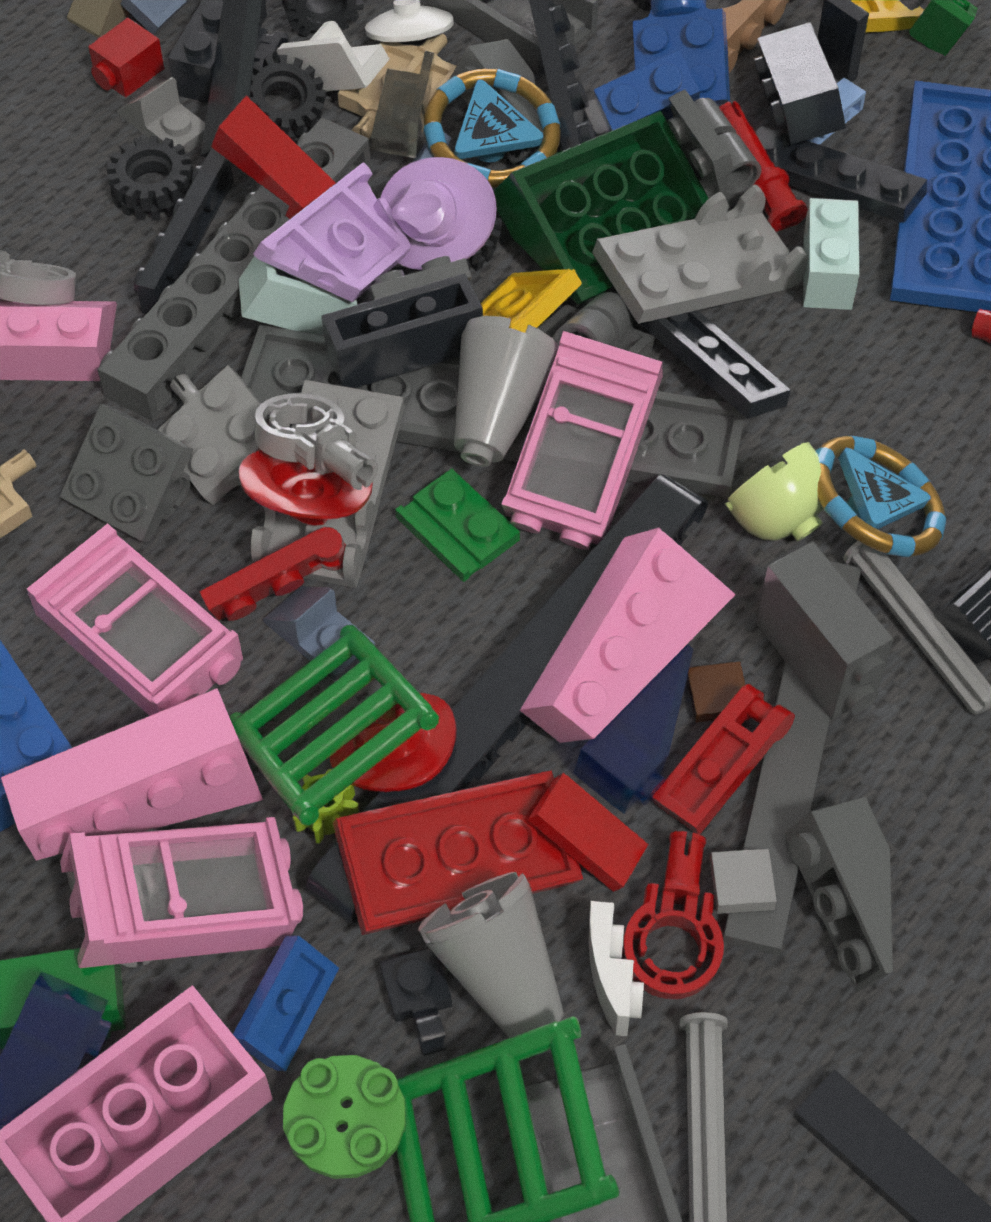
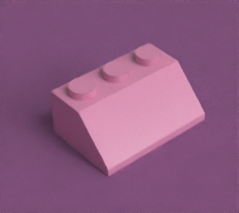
(54, 340)

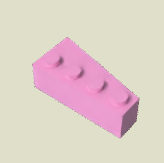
(624, 635)
(134, 778)

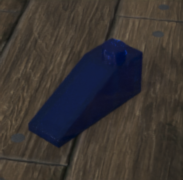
(632, 749)
(48, 1042)

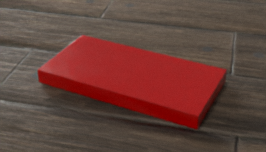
(433, 849)

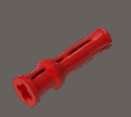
(780, 202)

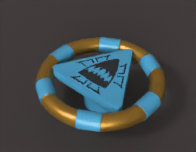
(492, 122)
(879, 495)

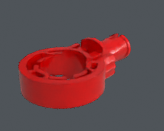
(682, 888)

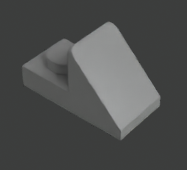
(161, 115)

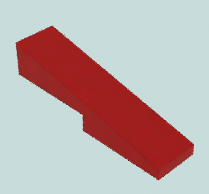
(270, 157)

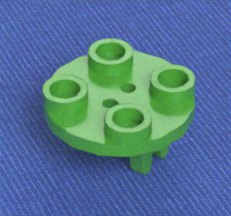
(315, 1112)

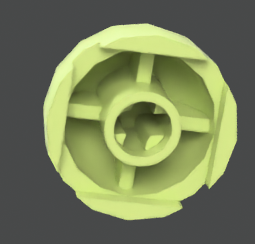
(781, 497)

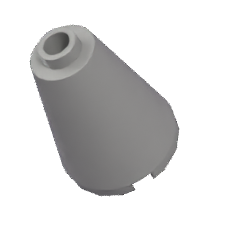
(498, 385)
(498, 953)

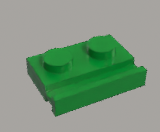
(458, 525)

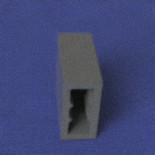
(824, 631)

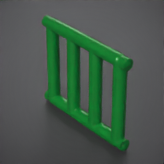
(285, 776)
(505, 1059)

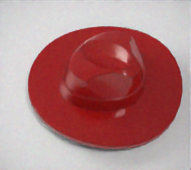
(299, 491)
(413, 761)

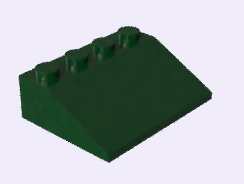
(597, 191)

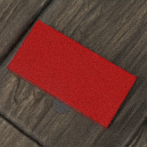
(588, 832)

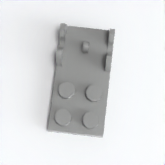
(701, 260)
(376, 423)

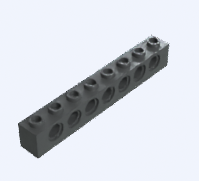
(205, 299)

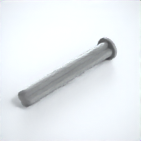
(922, 626)
(705, 1116)

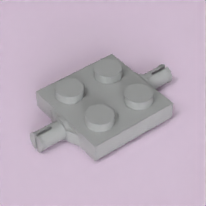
(219, 429)

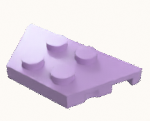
(339, 239)

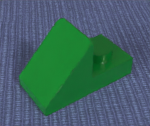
(943, 24)

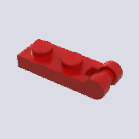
(275, 573)
(722, 759)

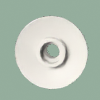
(409, 22)

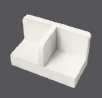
(335, 60)

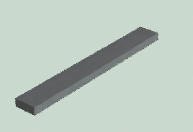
(783, 800)

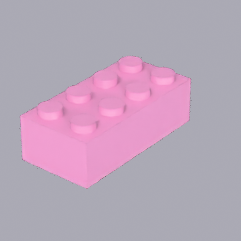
(134, 1115)

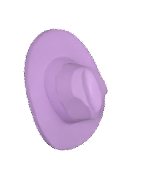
(441, 209)

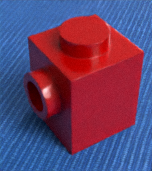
(125, 58)

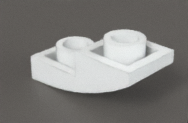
(611, 974)

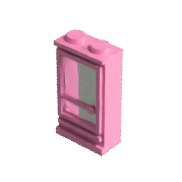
(582, 440)
(135, 624)
(181, 892)

